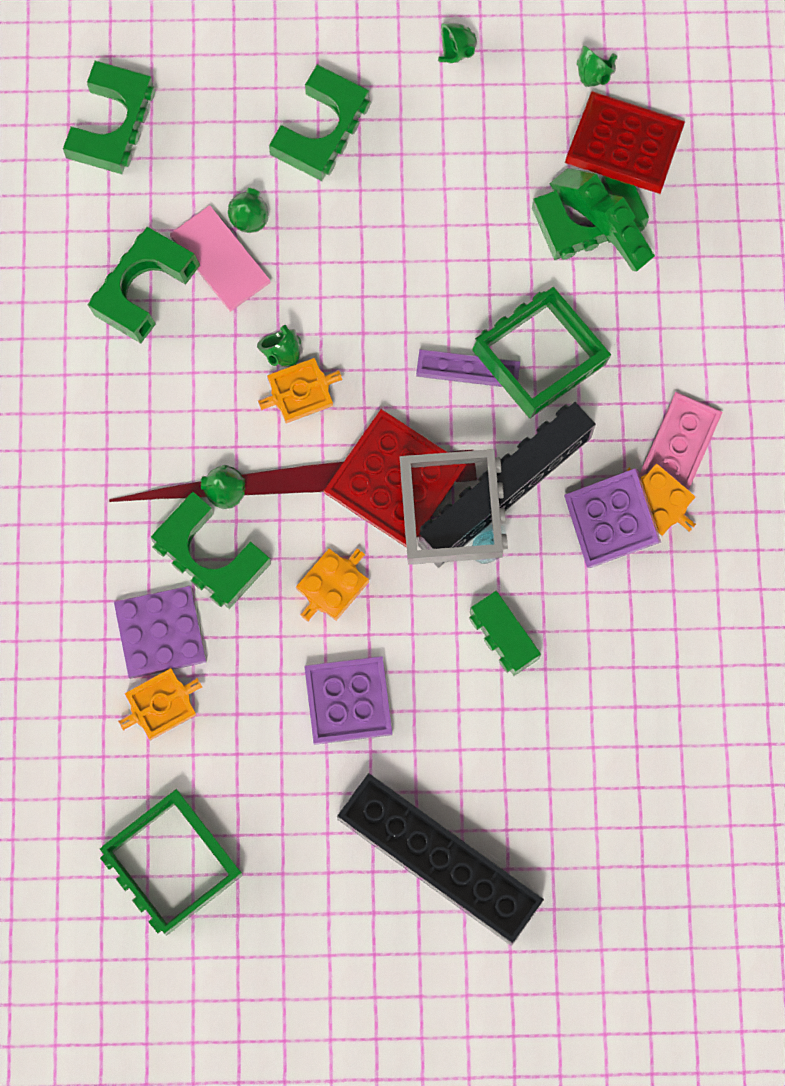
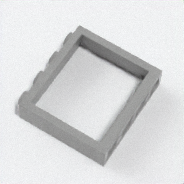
(498, 514)

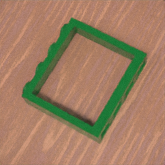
(574, 325)
(127, 882)

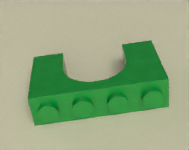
(112, 149)
(318, 155)
(566, 236)
(148, 253)
(224, 583)

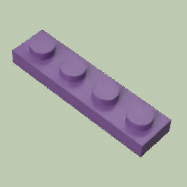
(459, 368)

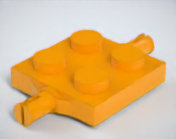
(300, 390)
(666, 499)
(332, 584)
(160, 704)

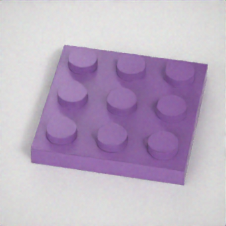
(612, 518)
(159, 632)
(348, 700)

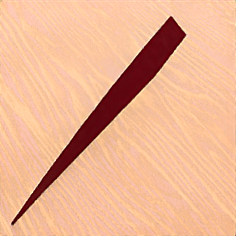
(281, 481)

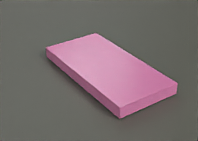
(221, 257)
(683, 439)

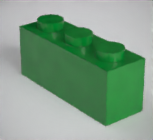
(504, 634)

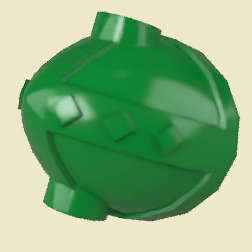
(460, 45)
(594, 69)
(248, 211)
(281, 347)
(224, 487)

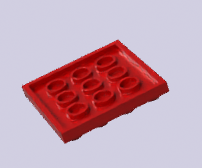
(625, 142)
(372, 483)

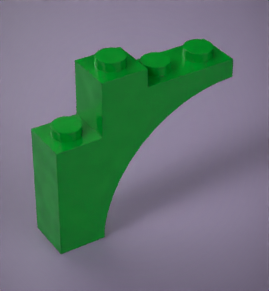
(606, 211)

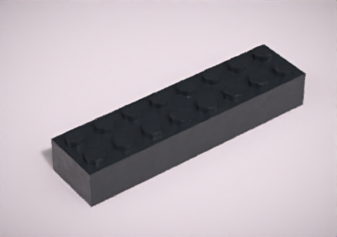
(519, 474)
(440, 859)

